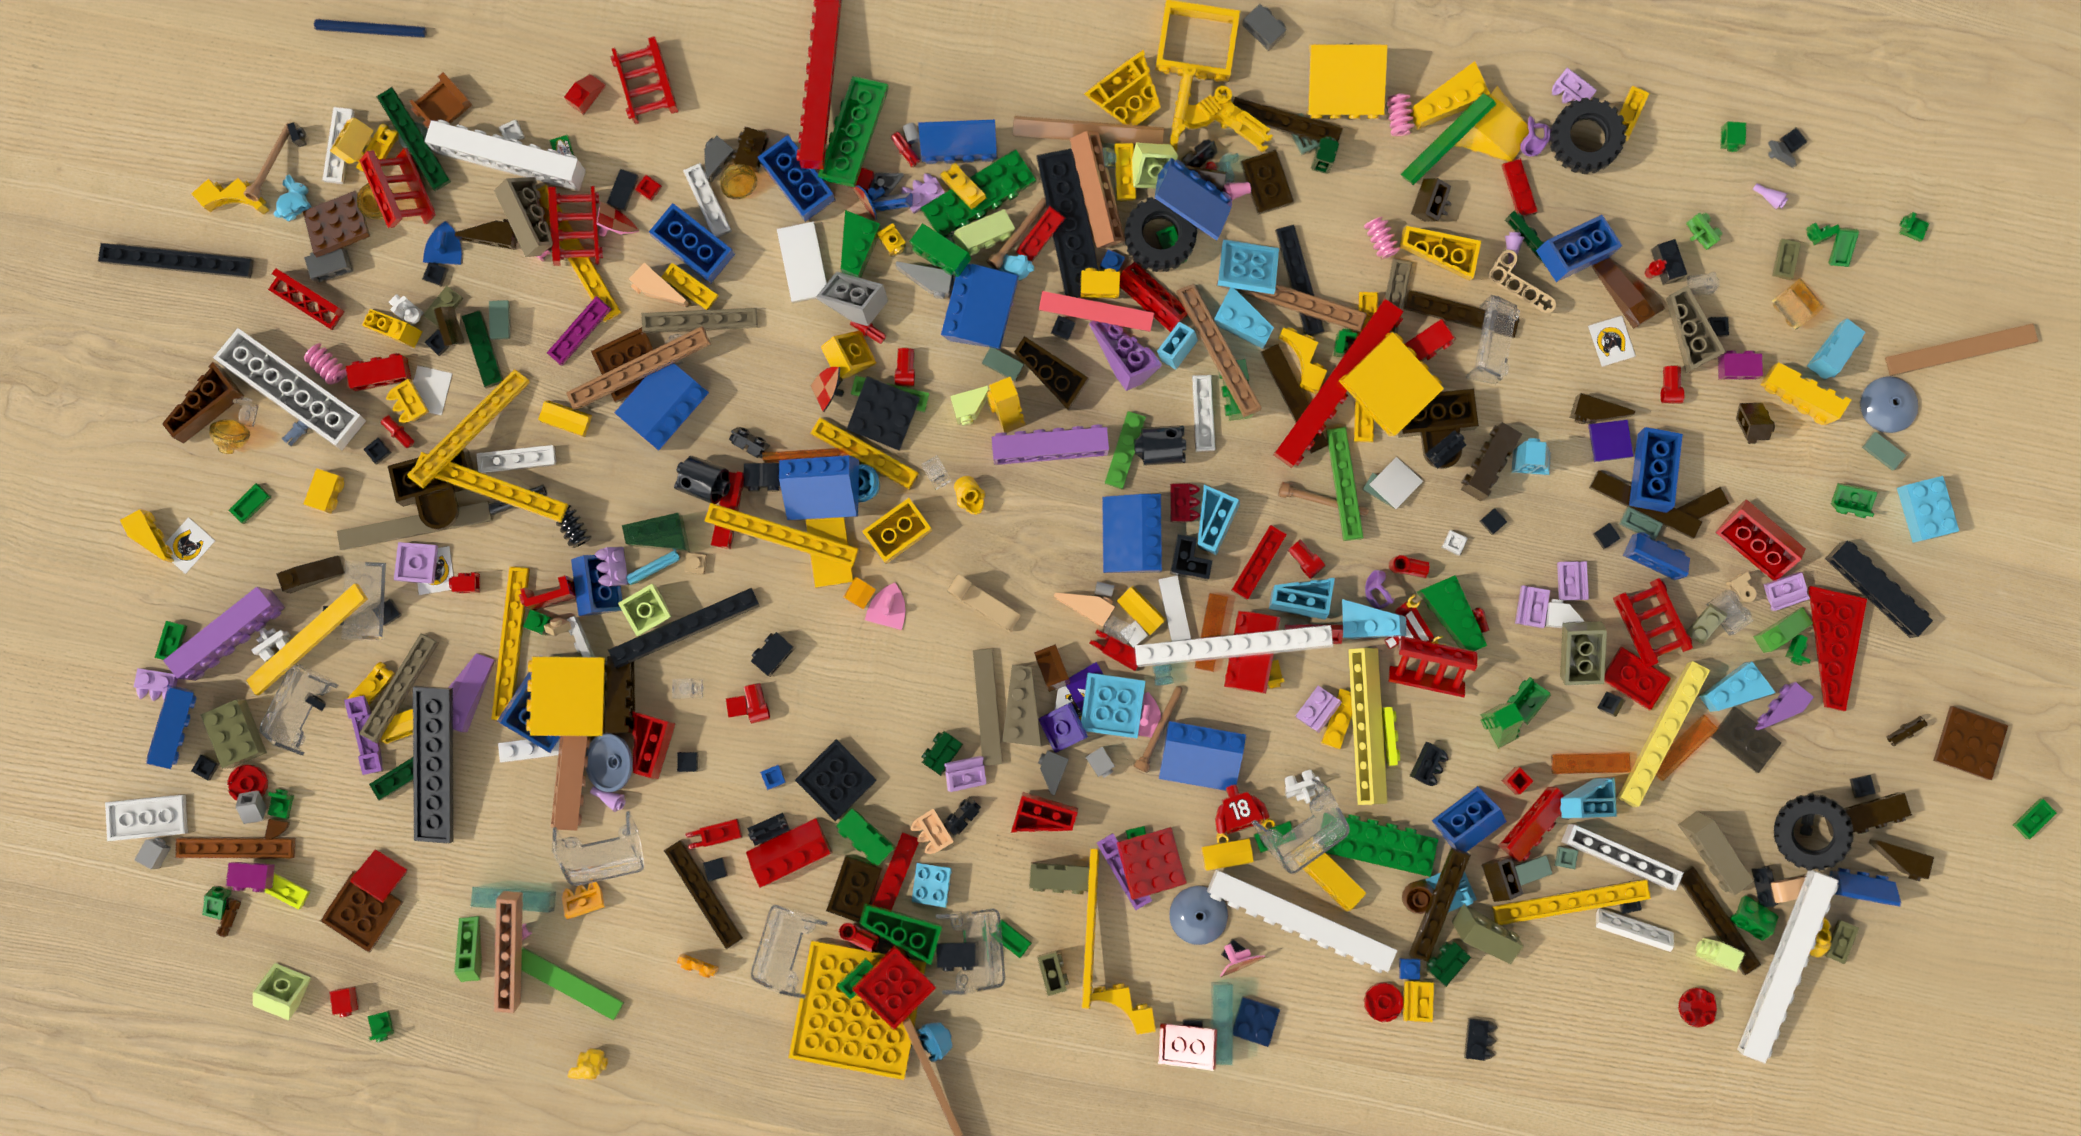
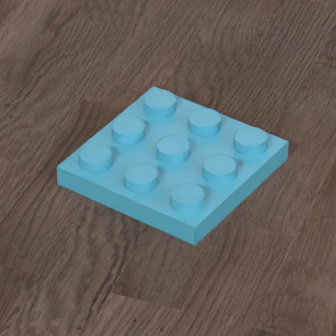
(1248, 266)
(1112, 705)

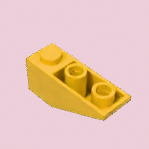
(392, 328)
(142, 529)

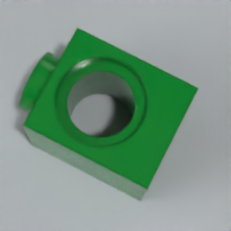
(1733, 136)

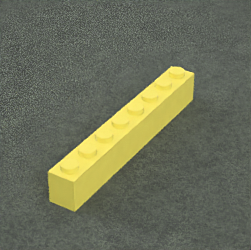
(1367, 726)
(1663, 734)

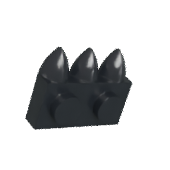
(1428, 764)
(1478, 1039)

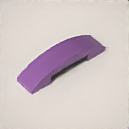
(370, 752)
(1110, 851)

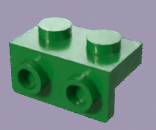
(1854, 500)
(1529, 699)
(1755, 918)

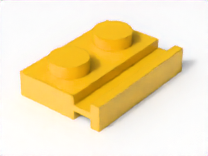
(1418, 1001)

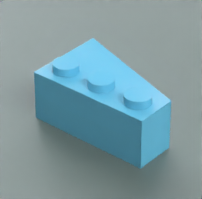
(1242, 319)
(1836, 349)
(1531, 458)
(1216, 517)
(1303, 598)
(1369, 622)
(1737, 687)
(1591, 800)

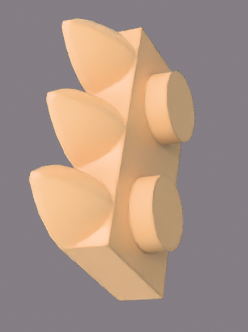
(932, 831)

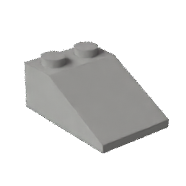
(854, 297)

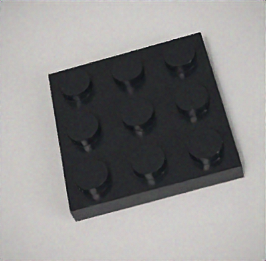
(883, 413)
(835, 780)

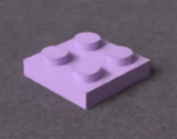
(416, 563)

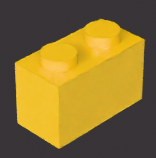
(352, 141)
(1100, 283)
(324, 491)

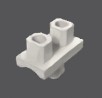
(405, 309)
(265, 647)
(1303, 789)

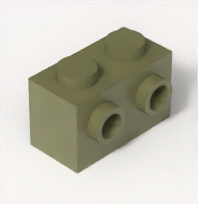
(1054, 980)

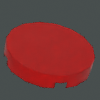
(247, 779)
(1383, 1002)

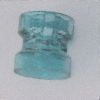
(1163, 675)

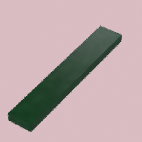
(413, 139)

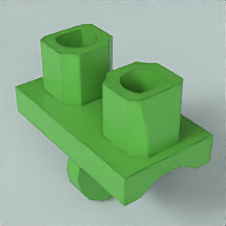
(1703, 231)

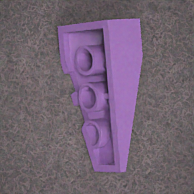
(1127, 358)
(468, 690)

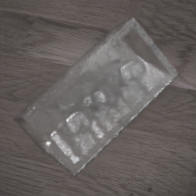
(367, 620)

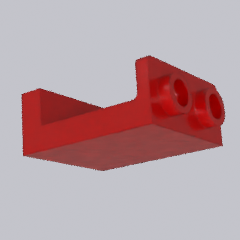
(534, 602)

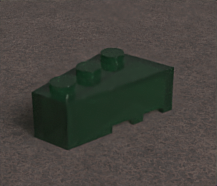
(659, 533)

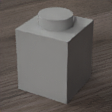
(1100, 762)
(251, 807)
(152, 853)

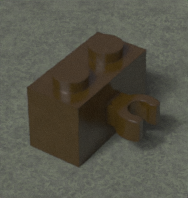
(751, 146)
(1431, 200)
(1755, 422)
(1502, 879)

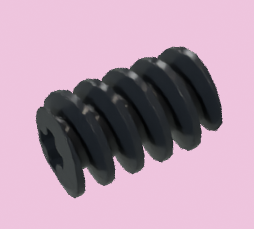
(573, 529)

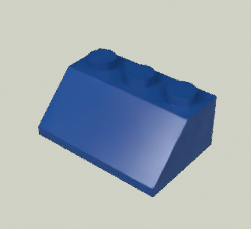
(1657, 556)
(591, 595)
(1469, 820)
(1866, 887)

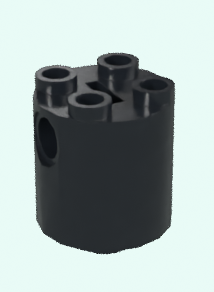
(1161, 445)
(702, 479)

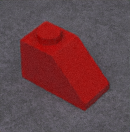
(584, 93)

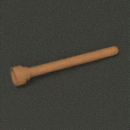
(253, 191)
(996, 260)
(1286, 491)
(1143, 762)

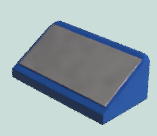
(893, 202)

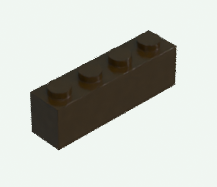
(1877, 813)

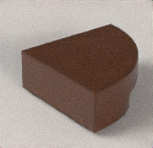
(275, 828)

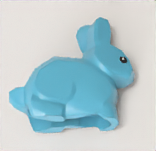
(293, 202)
(1017, 265)

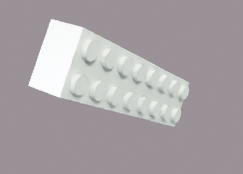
(505, 155)
(289, 389)

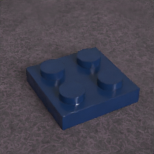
(1255, 1021)

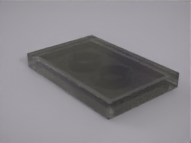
(1746, 743)

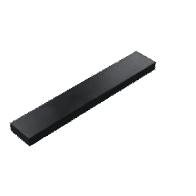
(1297, 274)

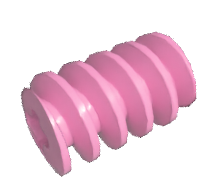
(1399, 113)
(1381, 238)
(323, 365)

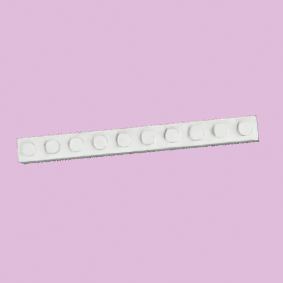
(1234, 646)
(1302, 921)
(1787, 966)

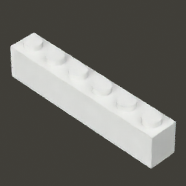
(1622, 857)

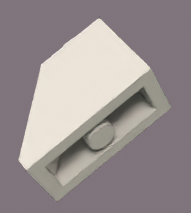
(1560, 613)

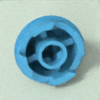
(868, 483)
(935, 1040)

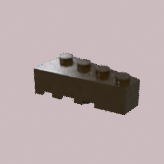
(1054, 373)
(1491, 461)
(619, 698)

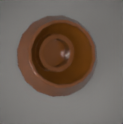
(1417, 896)

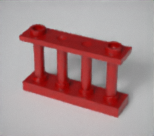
(657, 67)
(385, 198)
(558, 235)
(1640, 637)
(1436, 653)

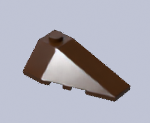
(1631, 296)

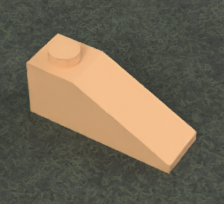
(653, 286)
(1091, 607)

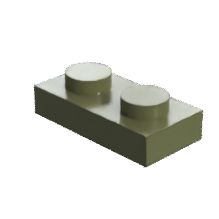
(1786, 259)
(445, 299)
(1706, 623)
(1842, 941)

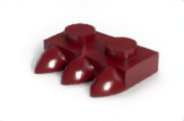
(1182, 502)

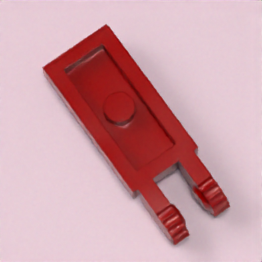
(1116, 650)
(716, 833)

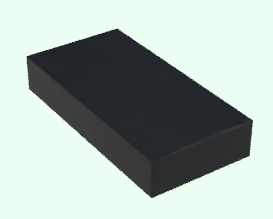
(622, 189)

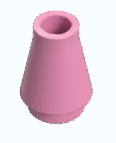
(1237, 190)

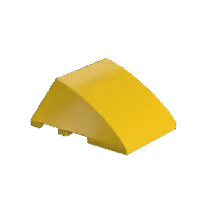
(1127, 92)
(1498, 131)

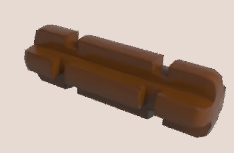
(228, 917)

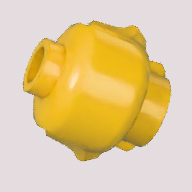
(969, 495)
(1822, 940)
(589, 1065)

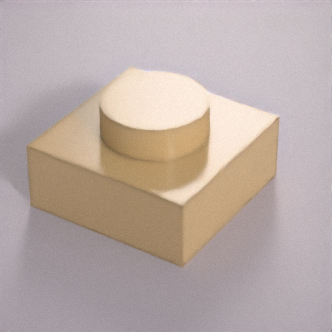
(695, 563)
(557, 626)

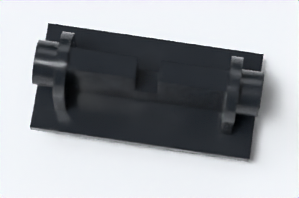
(1205, 151)
(741, 436)
(1446, 449)
(955, 821)
(768, 829)
(1762, 880)

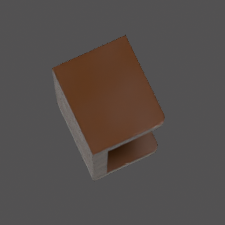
(1052, 668)

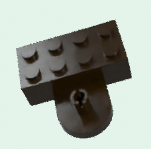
(1442, 416)
(436, 501)

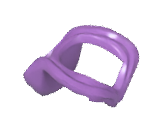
(1532, 144)
(1374, 581)

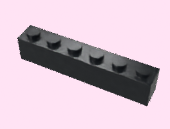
(1879, 589)

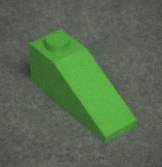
(1783, 630)
(468, 950)

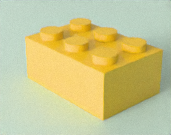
(897, 530)

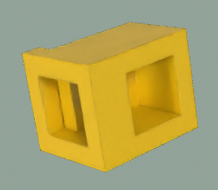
(892, 247)

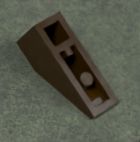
(492, 234)
(1591, 409)
(309, 574)
(1907, 861)

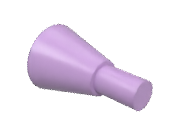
(1774, 197)
(1513, 243)
(612, 800)

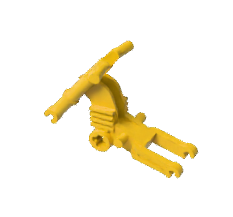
(1212, 109)

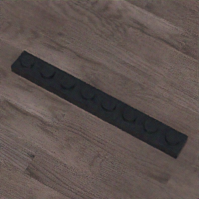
(175, 260)
(683, 628)

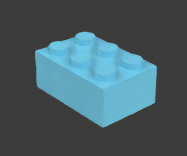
(1927, 509)

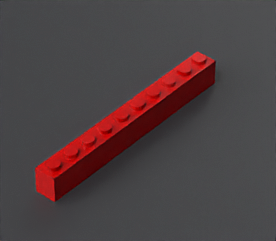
(819, 84)
(1333, 391)

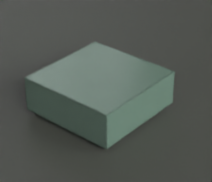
(1566, 857)

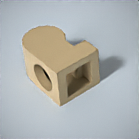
(1742, 588)

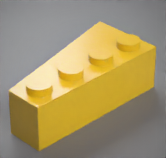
(1450, 97)
(1444, 250)
(1804, 394)
(1006, 403)

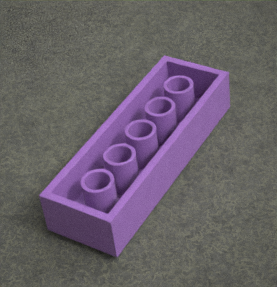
(1050, 446)
(224, 634)

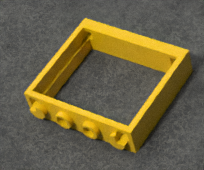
(1201, 12)

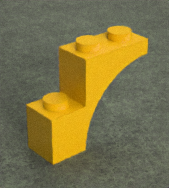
(213, 195)
(1304, 347)
(1119, 995)

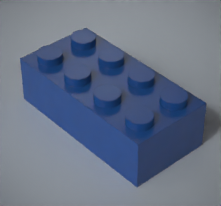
(799, 185)
(691, 243)
(1579, 248)
(1656, 469)
(169, 727)

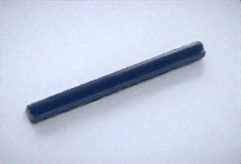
(370, 28)

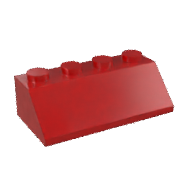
(1761, 540)
(1252, 671)
(1533, 825)
(788, 852)

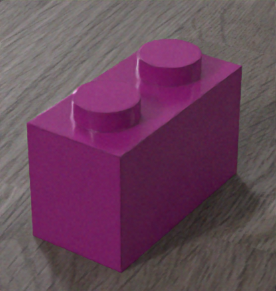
(1740, 366)
(250, 875)

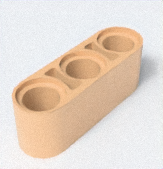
(1787, 889)

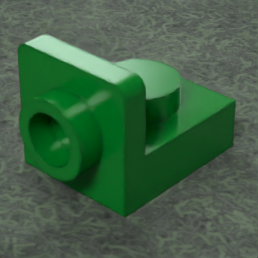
(1913, 227)
(1819, 235)
(1340, 343)
(536, 621)
(1796, 649)
(280, 803)
(215, 902)
(380, 1026)

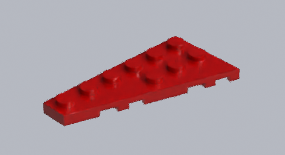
(1837, 635)

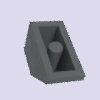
(717, 157)
(1052, 769)

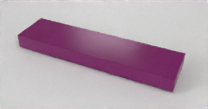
(579, 331)

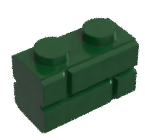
(1325, 155)
(942, 752)
(1448, 962)

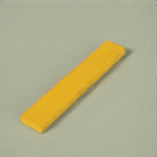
(865, 453)

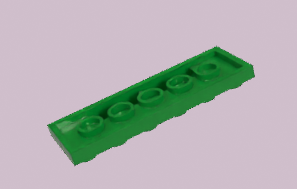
(853, 131)
(997, 181)
(1387, 846)

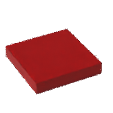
(378, 875)

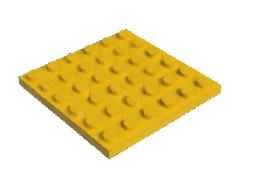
(842, 1030)

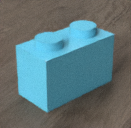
(1177, 345)

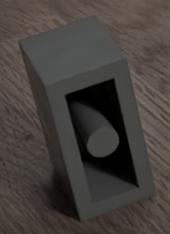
(1264, 26)
(328, 265)

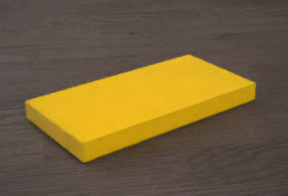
(826, 571)

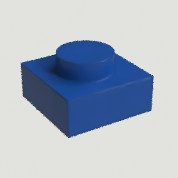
(1112, 261)
(773, 777)
(1409, 968)

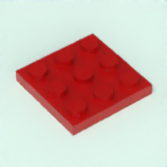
(1151, 863)
(894, 988)

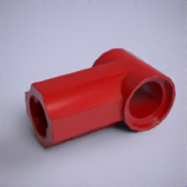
(905, 367)
(1672, 390)
(1309, 562)
(1410, 566)
(757, 707)
(860, 937)

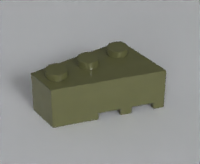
(1059, 878)
(1486, 934)

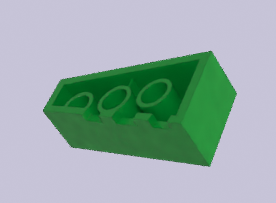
(1454, 613)
(905, 931)

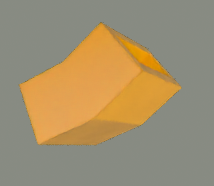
(859, 593)

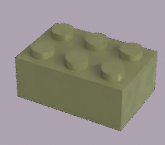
(1583, 653)
(233, 733)

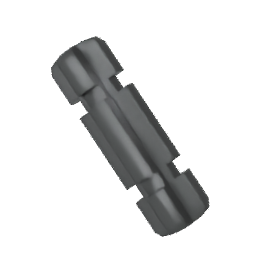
(1807, 821)

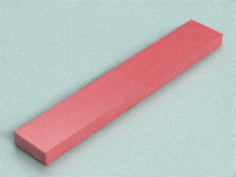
(1096, 311)

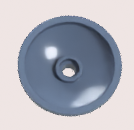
(1878, 404)
(609, 762)
(1184, 912)

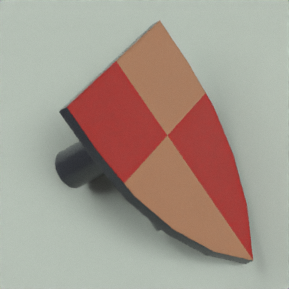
(826, 386)

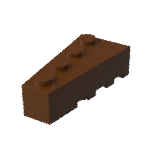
(203, 404)

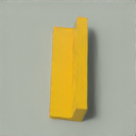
(1335, 882)

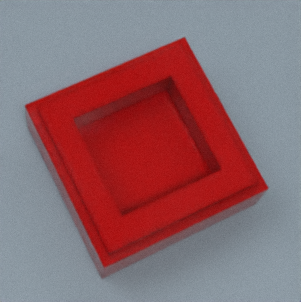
(648, 188)
(736, 706)

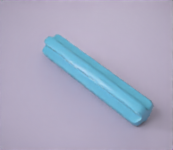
(653, 567)

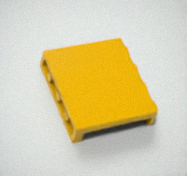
(1347, 80)
(1392, 384)
(566, 696)

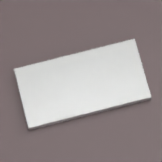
(802, 261)
(146, 817)

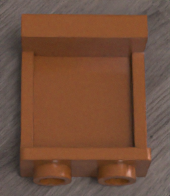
(441, 102)

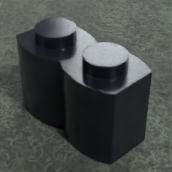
(761, 476)

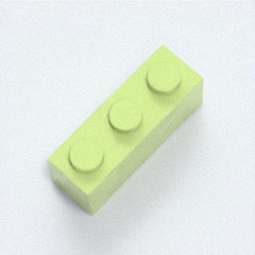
(984, 232)
(1719, 954)

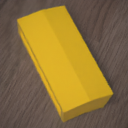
(565, 418)
(1141, 610)
(399, 727)
(1227, 854)

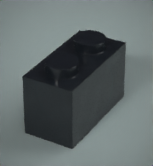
(1675, 267)
(772, 654)
(957, 955)

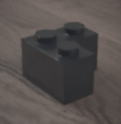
(1184, 562)

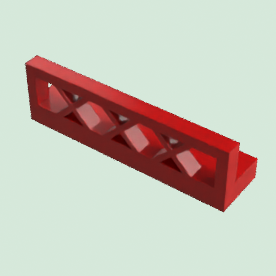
(314, 297)
(1151, 298)
(721, 536)

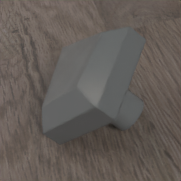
(1782, 153)
(887, 181)

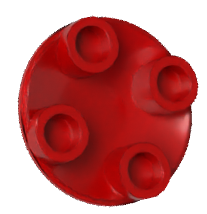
(1697, 1007)

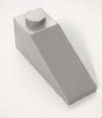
(932, 280)

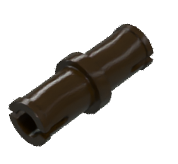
(1906, 731)

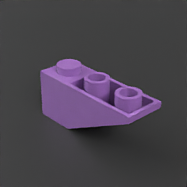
(1791, 701)

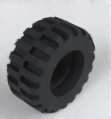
(1602, 115)
(1150, 256)
(1813, 859)

